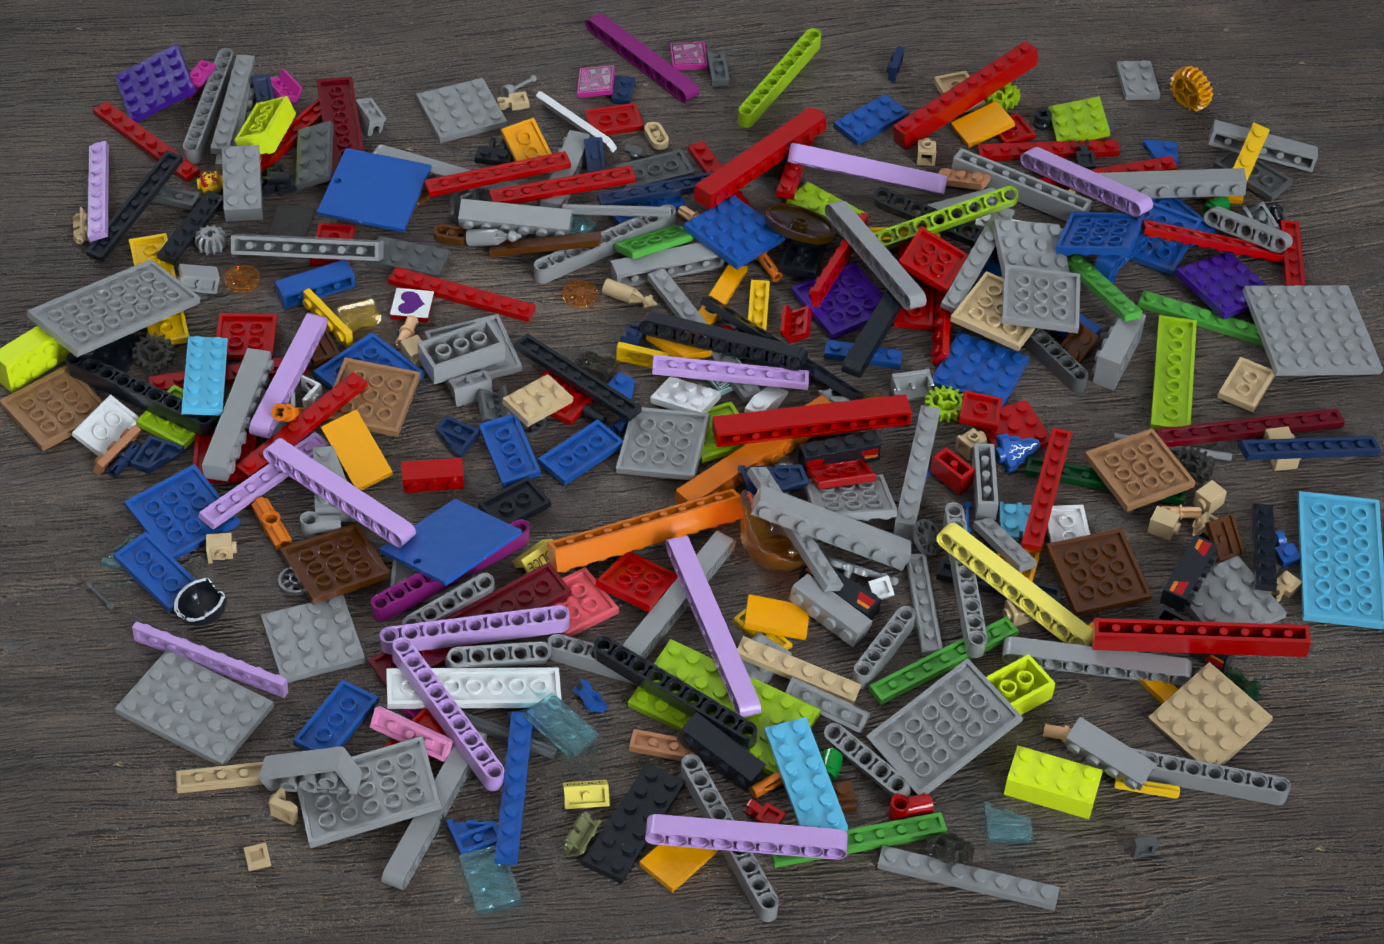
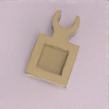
(515, 100)
(1286, 585)

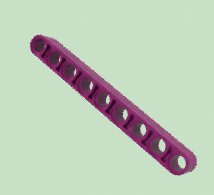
(642, 57)
(420, 587)

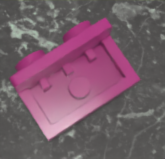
(200, 74)
(286, 86)

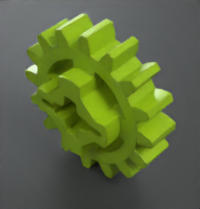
(1006, 96)
(945, 400)

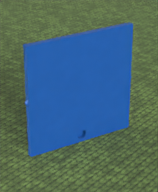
(374, 190)
(452, 542)

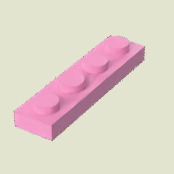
(405, 729)

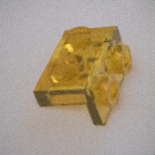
(360, 314)

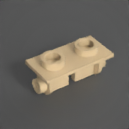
(80, 227)

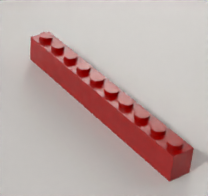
(965, 95)
(759, 158)
(811, 420)
(1201, 637)

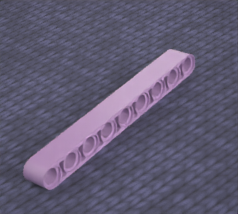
(867, 169)
(1086, 181)
(288, 373)
(339, 492)
(484, 623)
(448, 714)
(746, 836)

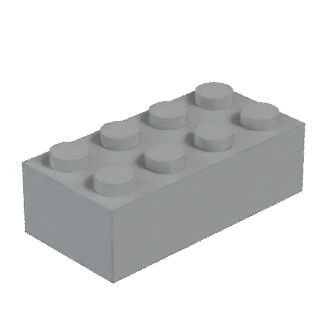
(242, 183)
(461, 351)
(1117, 351)

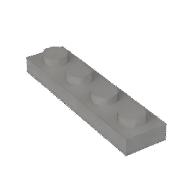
(1004, 544)
(830, 705)

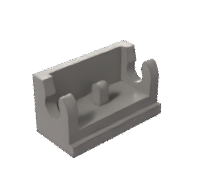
(369, 116)
(199, 278)
(912, 383)
(465, 387)

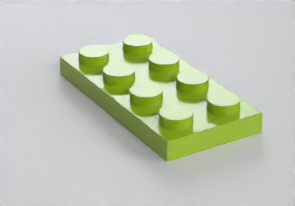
(816, 199)

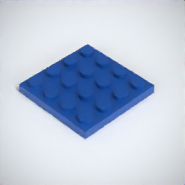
(734, 232)
(1099, 234)
(1165, 254)
(368, 349)
(980, 368)
(172, 511)

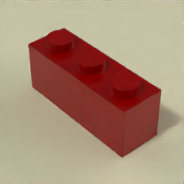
(432, 475)

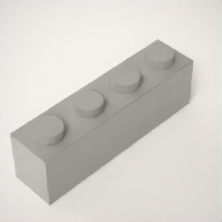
(985, 481)
(830, 610)
(1109, 754)

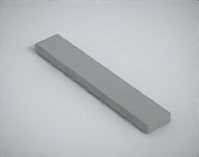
(923, 604)

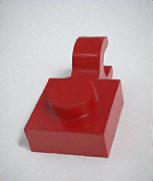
(765, 814)

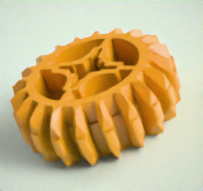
(1191, 88)

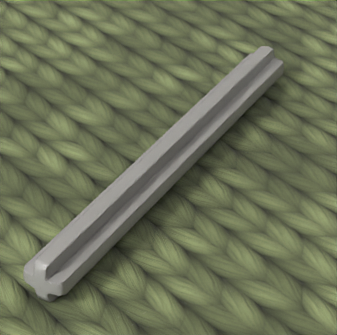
(613, 210)

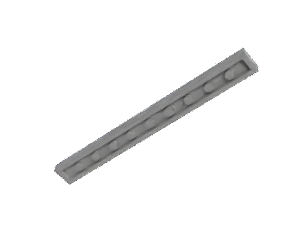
(684, 309)

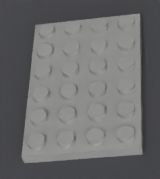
(194, 708)
(944, 728)
(393, 788)

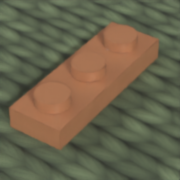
(965, 179)
(102, 462)
(657, 745)

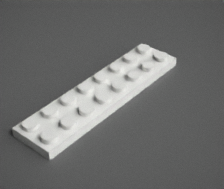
(479, 687)

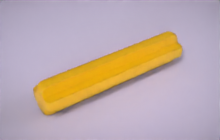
(1152, 788)

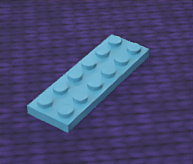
(204, 376)
(805, 775)

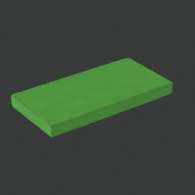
(653, 242)

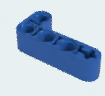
(1110, 264)

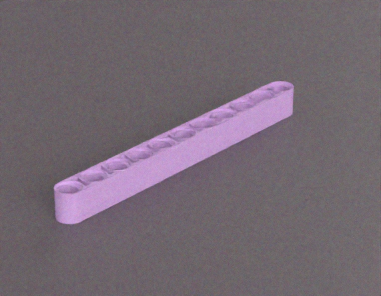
(713, 627)

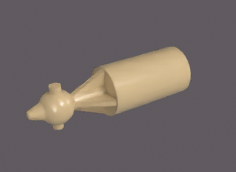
(626, 293)

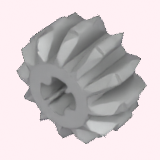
(210, 239)

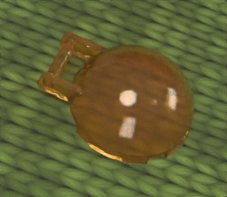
(766, 541)

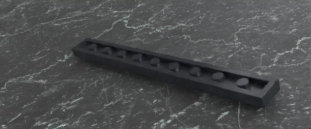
(746, 326)

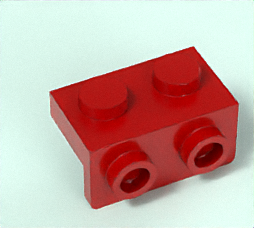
(795, 323)

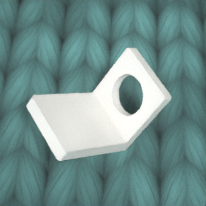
(312, 394)

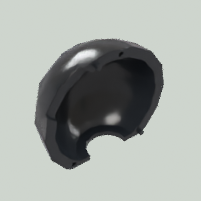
(200, 603)

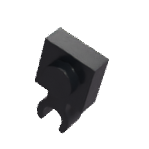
(1084, 157)

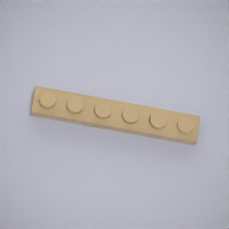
(790, 666)

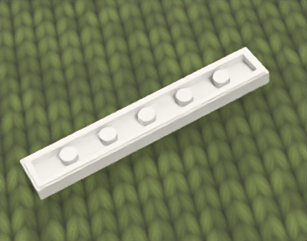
(575, 120)

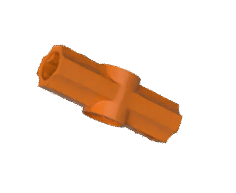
(271, 523)

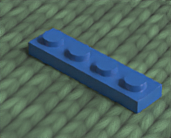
(883, 357)

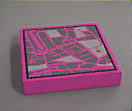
(688, 56)
(596, 81)

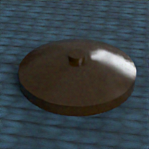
(799, 223)

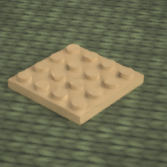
(983, 314)
(1210, 717)

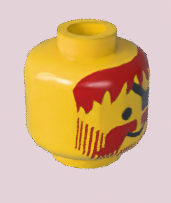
(210, 181)

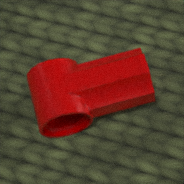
(909, 806)

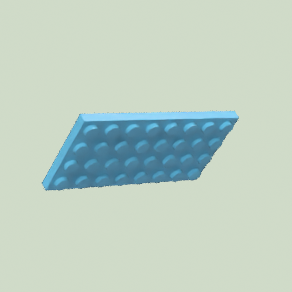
(1341, 560)

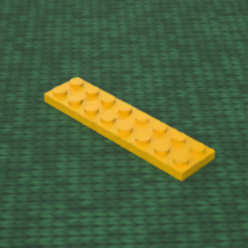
(143, 250)

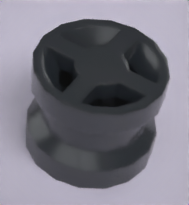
(1042, 119)

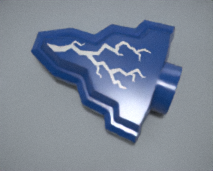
(1013, 450)

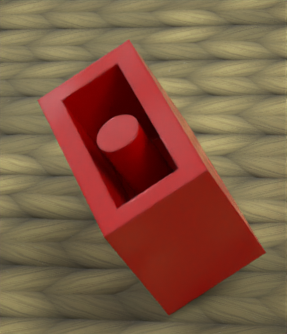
(952, 471)

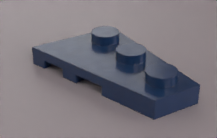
(786, 476)

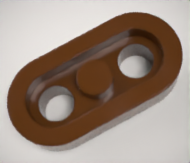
(450, 234)

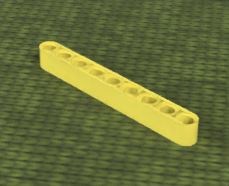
(1014, 585)

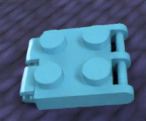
(1014, 518)

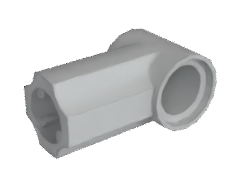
(313, 524)

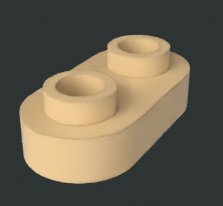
(656, 135)

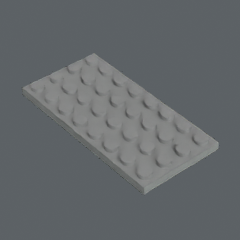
(113, 307)

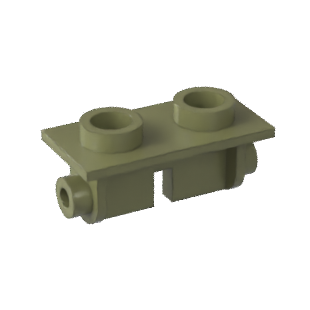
(575, 842)

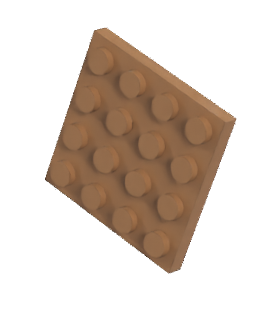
(385, 399)
(51, 407)
(1139, 469)

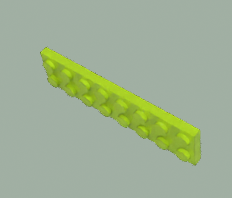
(1173, 372)

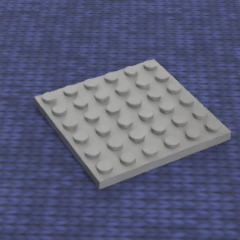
(1312, 330)

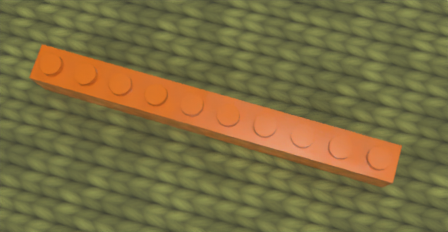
(725, 473)
(644, 530)

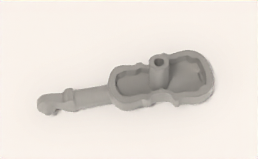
(859, 570)

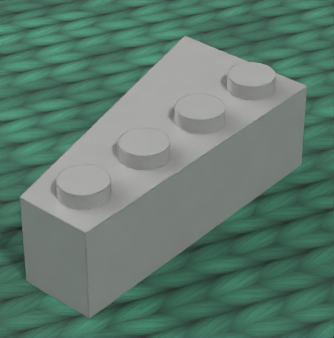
(327, 457)
(312, 770)

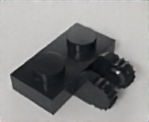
(492, 155)
(269, 188)

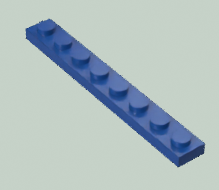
(513, 790)

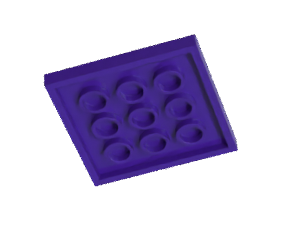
(155, 83)
(1220, 283)
(845, 305)

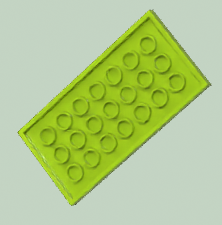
(703, 675)

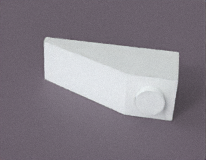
(767, 399)

